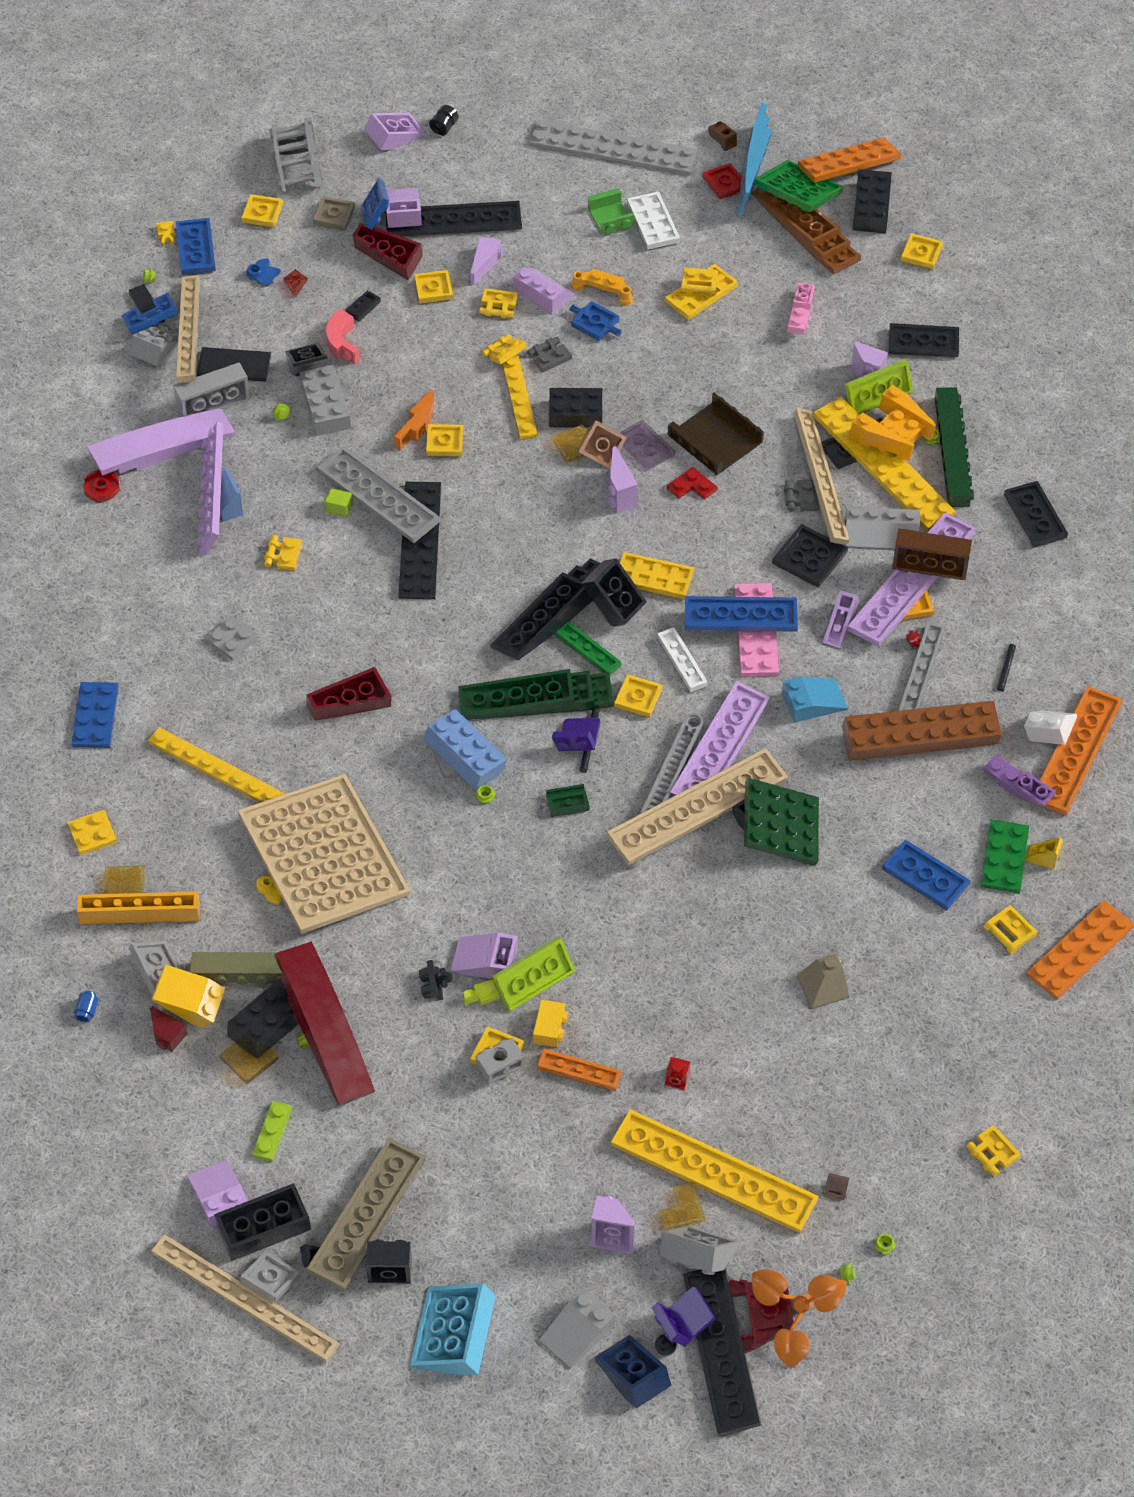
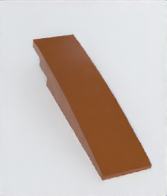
(812, 231)

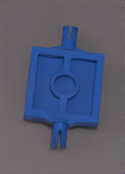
(595, 320)

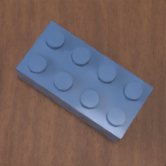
(465, 749)

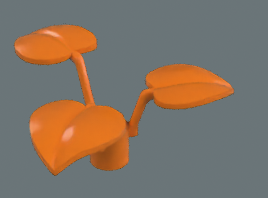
(824, 1293)

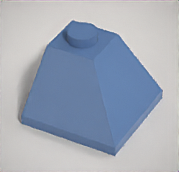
(230, 497)

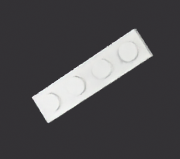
(682, 659)

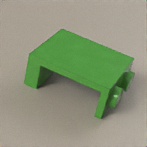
(609, 211)

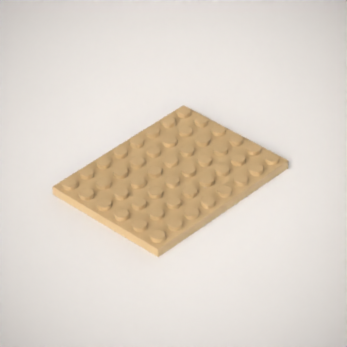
(323, 853)

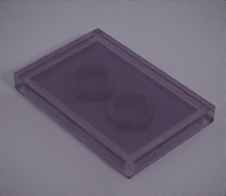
(646, 445)

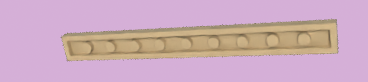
(188, 329)
(821, 476)
(245, 1298)

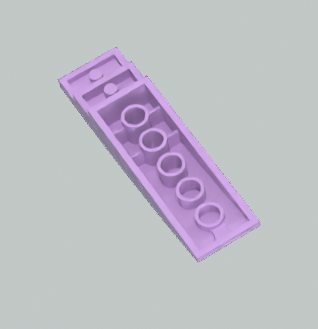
(156, 442)

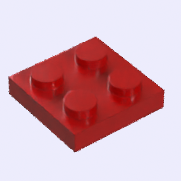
(723, 180)

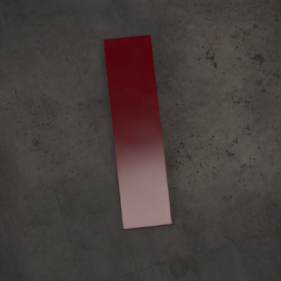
(324, 1022)

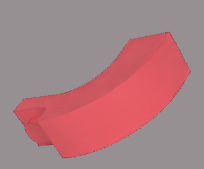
(336, 329)

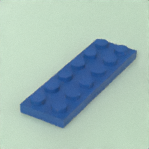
(741, 613)

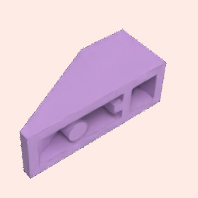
(485, 257)
(841, 618)

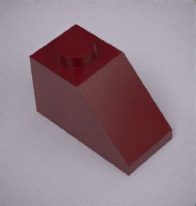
(167, 1030)

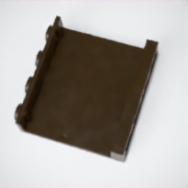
(717, 435)

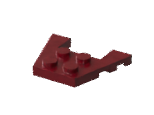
(764, 1319)

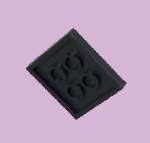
(809, 555)

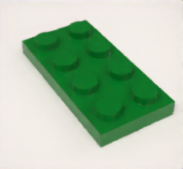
(1005, 856)

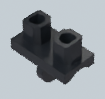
(437, 978)

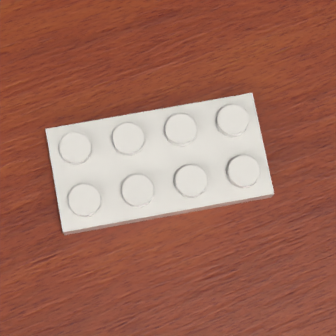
(653, 220)

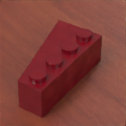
(388, 249)
(349, 696)

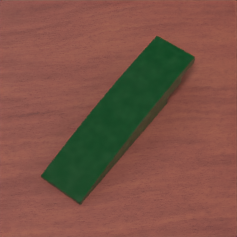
(536, 695)

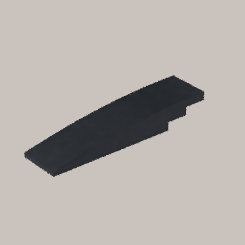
(547, 613)

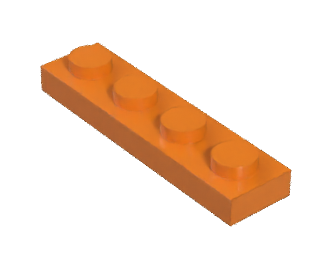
(579, 1069)

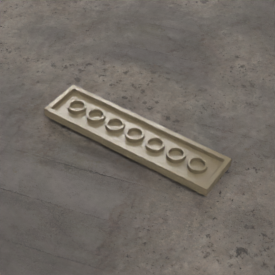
(365, 1214)

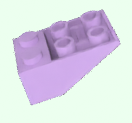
(403, 208)
(484, 954)

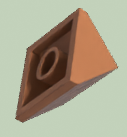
(599, 443)

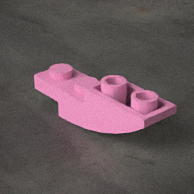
(801, 308)

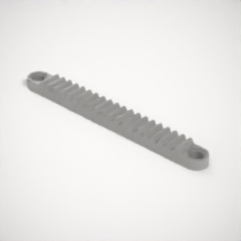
(673, 766)

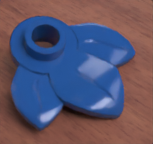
(262, 272)

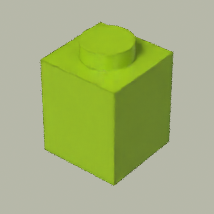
(338, 502)

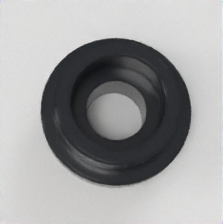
(665, 1350)

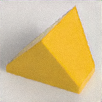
(1044, 852)

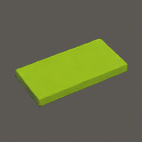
(866, 392)
(533, 973)

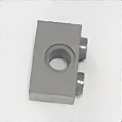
(494, 1070)

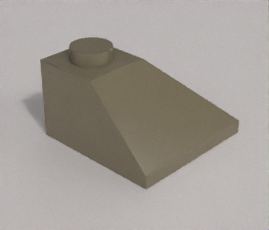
(824, 981)

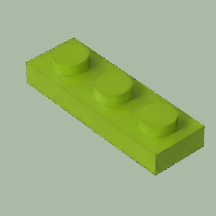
(272, 1131)

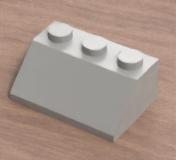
(697, 1249)

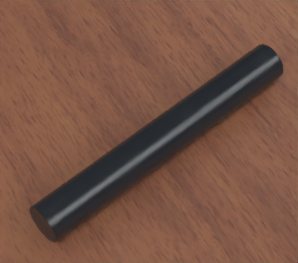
(1006, 667)

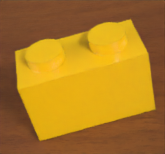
(549, 1023)

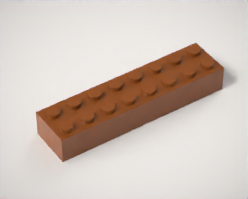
(921, 730)

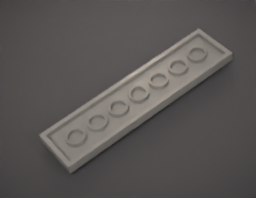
(378, 494)

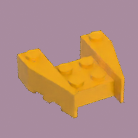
(898, 430)

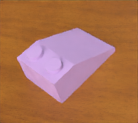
(393, 129)
(622, 485)
(216, 1189)

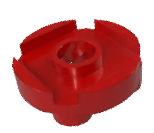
(104, 493)

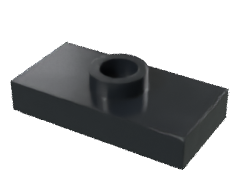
(363, 305)

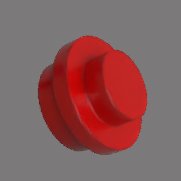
(913, 638)

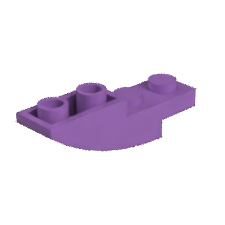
(1018, 783)

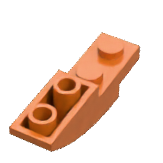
(418, 423)

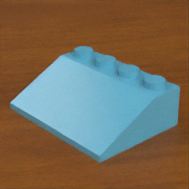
(453, 1329)

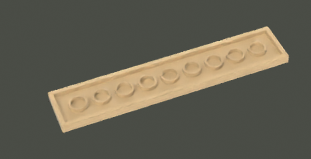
(692, 807)

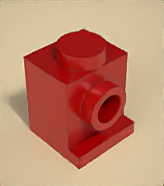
(677, 1073)

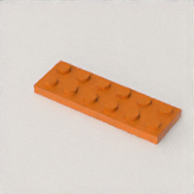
(849, 159)
(1080, 950)

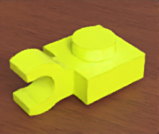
(482, 992)

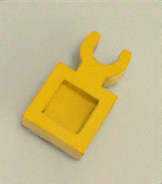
(166, 232)

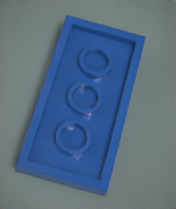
(375, 204)
(195, 246)
(95, 715)
(926, 874)

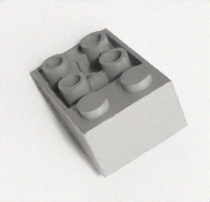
(155, 344)

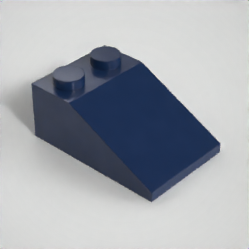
(634, 1371)

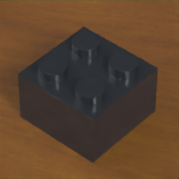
(388, 1261)

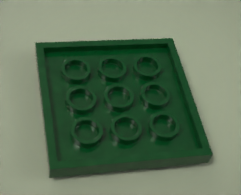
(781, 821)

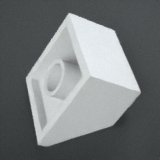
(1049, 726)

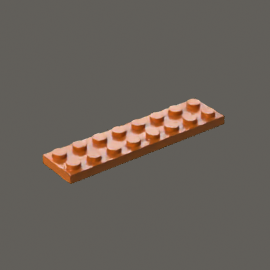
(1074, 759)

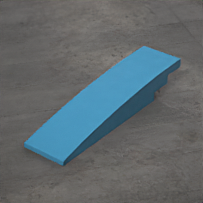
(754, 156)

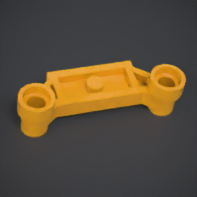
(605, 282)

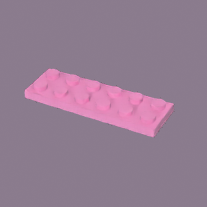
(757, 648)

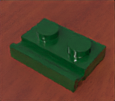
(567, 800)

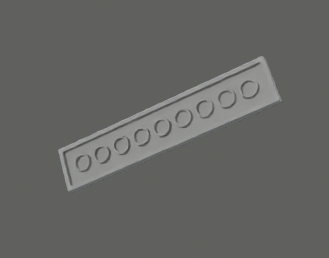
(614, 147)

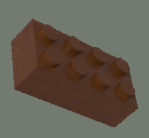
(931, 554)

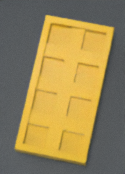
(692, 303)
(658, 575)

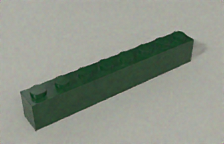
(953, 448)

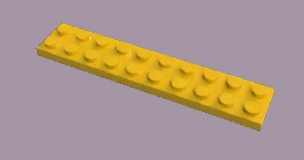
(888, 470)
(715, 1171)

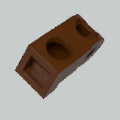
(724, 135)

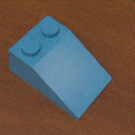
(812, 697)

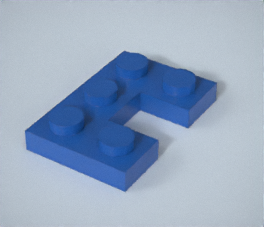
(138, 322)

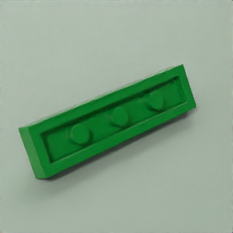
(588, 648)

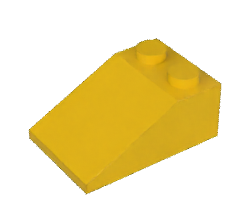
(188, 995)

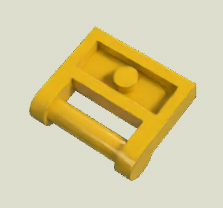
(699, 280)
(1014, 925)

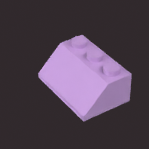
(541, 289)
(612, 1226)

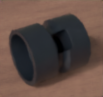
(443, 120)

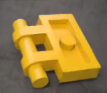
(499, 299)
(504, 349)
(288, 553)
(999, 1148)

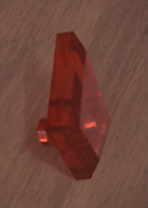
(295, 282)

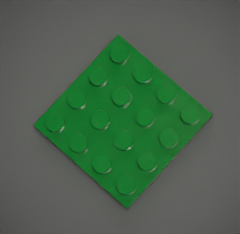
(795, 187)

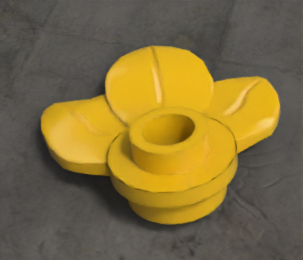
(269, 891)

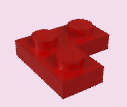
(692, 480)

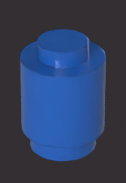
(86, 1006)

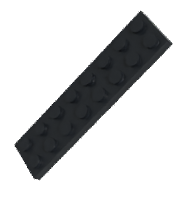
(464, 219)
(420, 558)
(724, 1356)

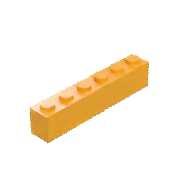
(138, 907)

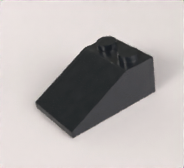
(306, 358)

